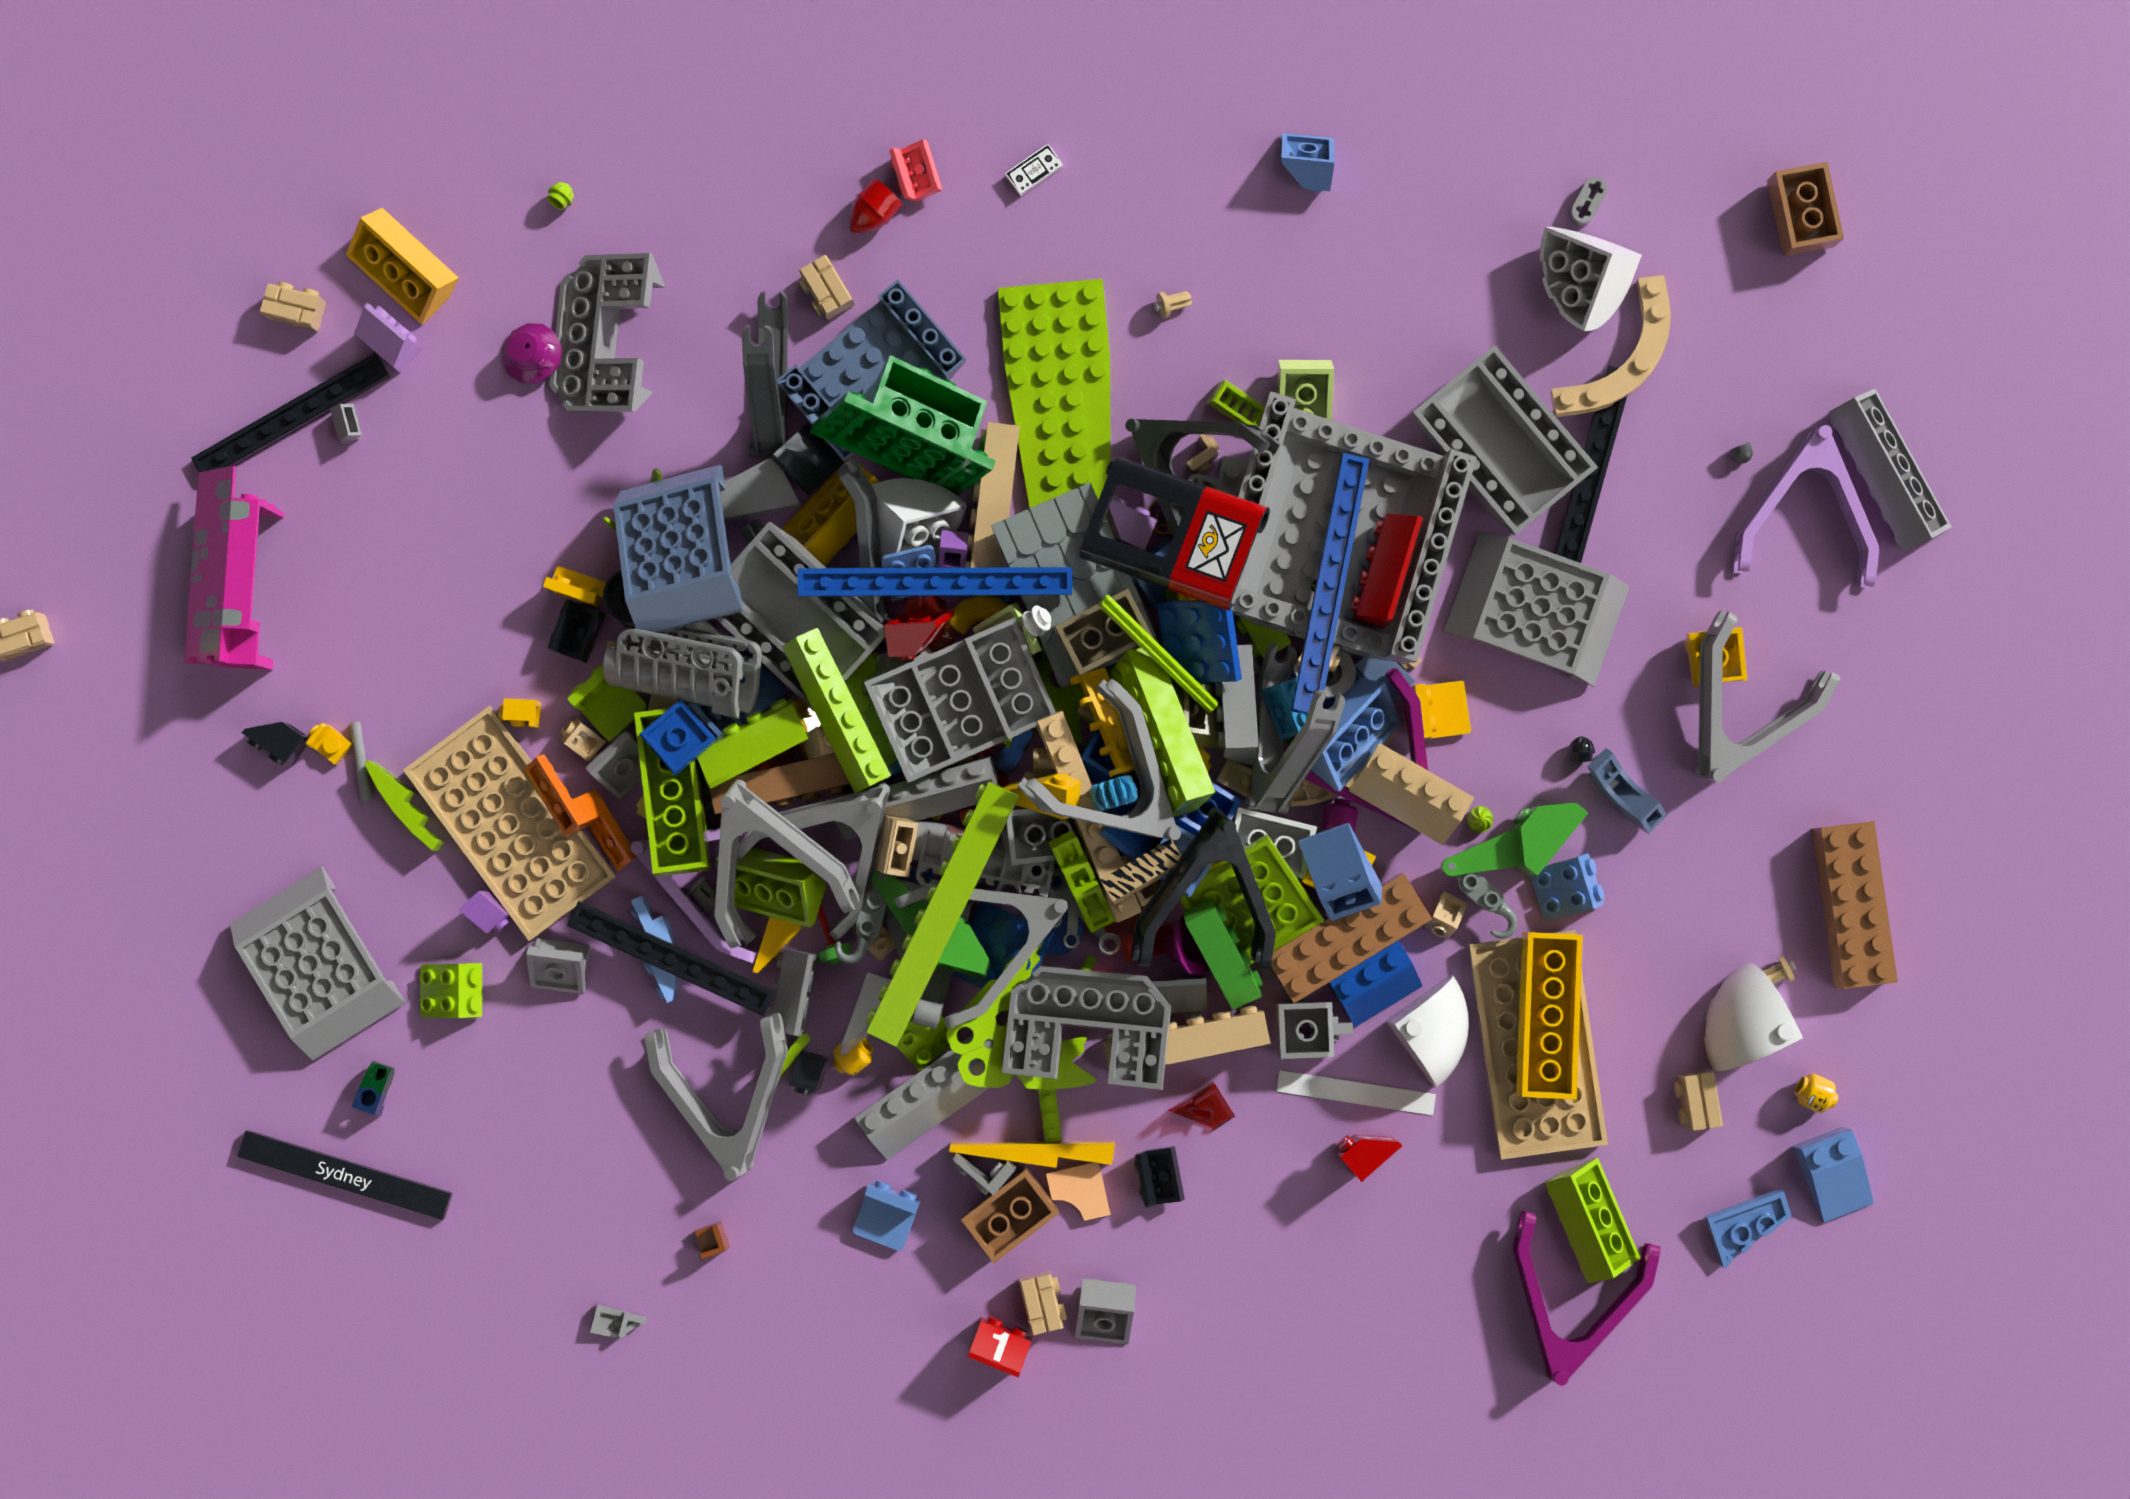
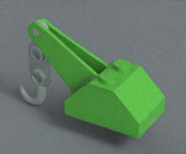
(1527, 846)
(961, 953)

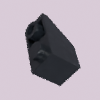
(280, 739)
(808, 1072)

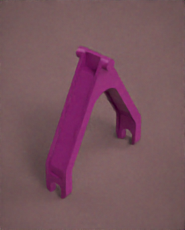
(1415, 737)
(1561, 1355)

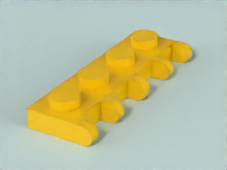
(1106, 720)

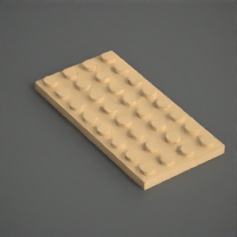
(503, 826)
(1528, 1123)

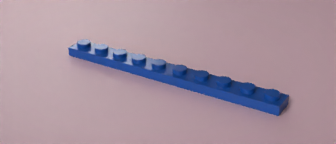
(934, 581)
(1330, 581)

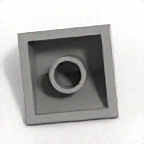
(1105, 1311)

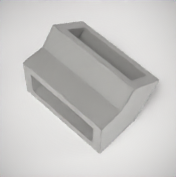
(341, 424)

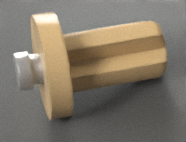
(1169, 303)
(1781, 970)

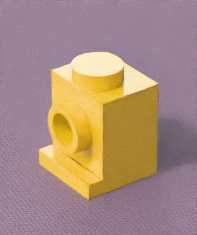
(520, 712)

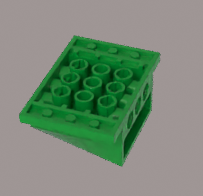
(911, 426)

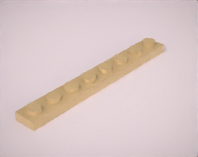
(1101, 852)

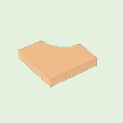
(1081, 1187)

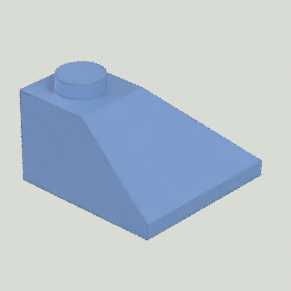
(1309, 160)

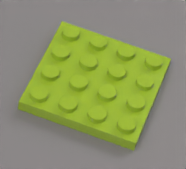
(1283, 895)

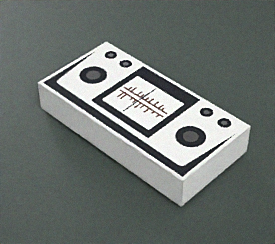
(1034, 170)

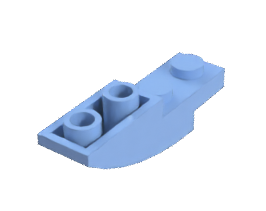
(667, 983)

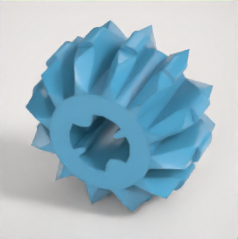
(1113, 793)

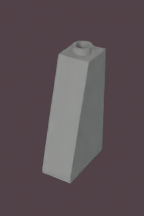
(758, 493)

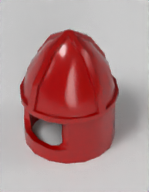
(873, 207)

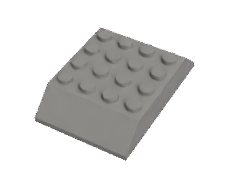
(1519, 444)
(777, 615)

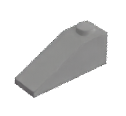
(866, 1001)

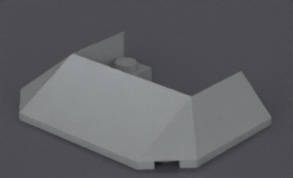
(588, 330)
(1089, 1000)

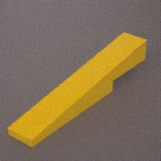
(1039, 1152)

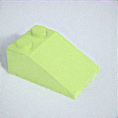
(1309, 384)

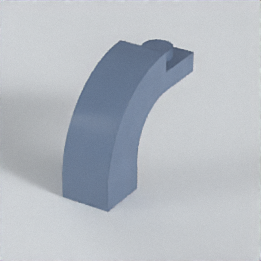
(1624, 792)

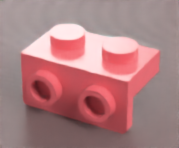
(915, 171)

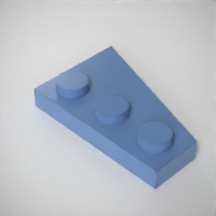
(1746, 1222)

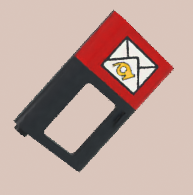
(1208, 543)

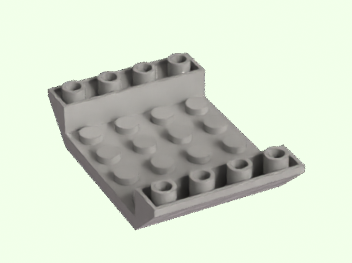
(1537, 606)
(313, 965)

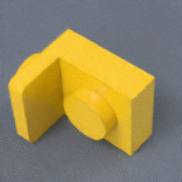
(329, 742)

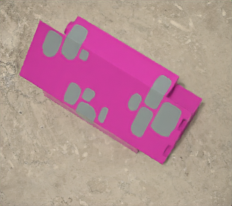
(224, 574)

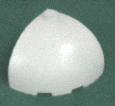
(1585, 275)
(914, 514)
(1747, 1020)
(1435, 1029)

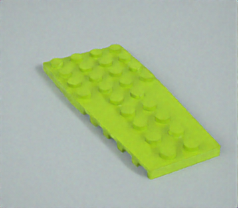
(1058, 384)

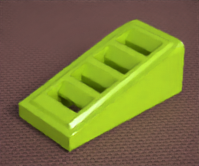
(1241, 397)

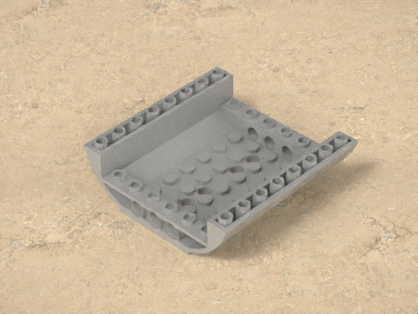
(1300, 492)

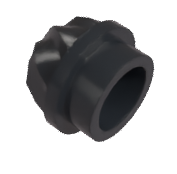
(1581, 749)

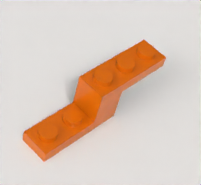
(579, 813)

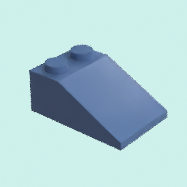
(1835, 1173)

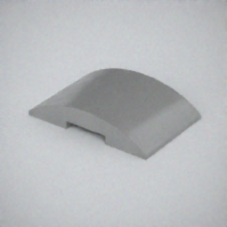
(960, 700)

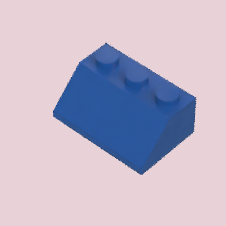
(1375, 984)

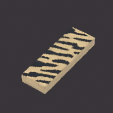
(1141, 872)

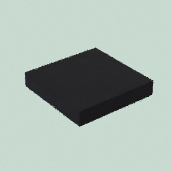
(807, 459)

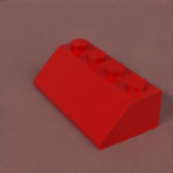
(1386, 569)

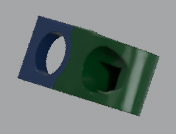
(374, 1088)

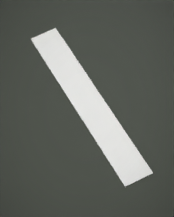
(1356, 1092)

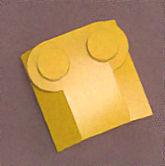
(1732, 656)

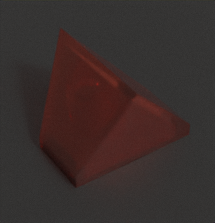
(1205, 1107)

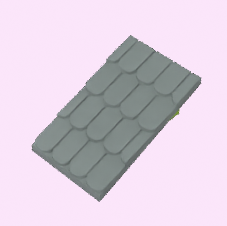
(1053, 537)

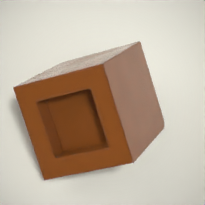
(712, 1240)

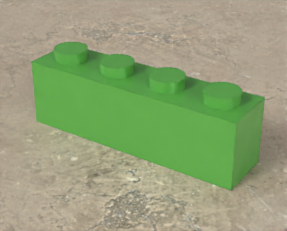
(1223, 954)

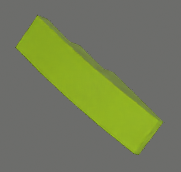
(399, 800)
(1081, 881)

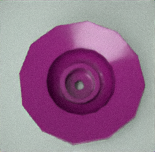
(538, 360)
(1182, 949)

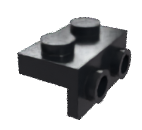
(576, 630)
(1159, 1176)

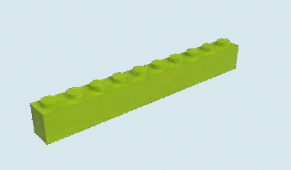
(942, 913)

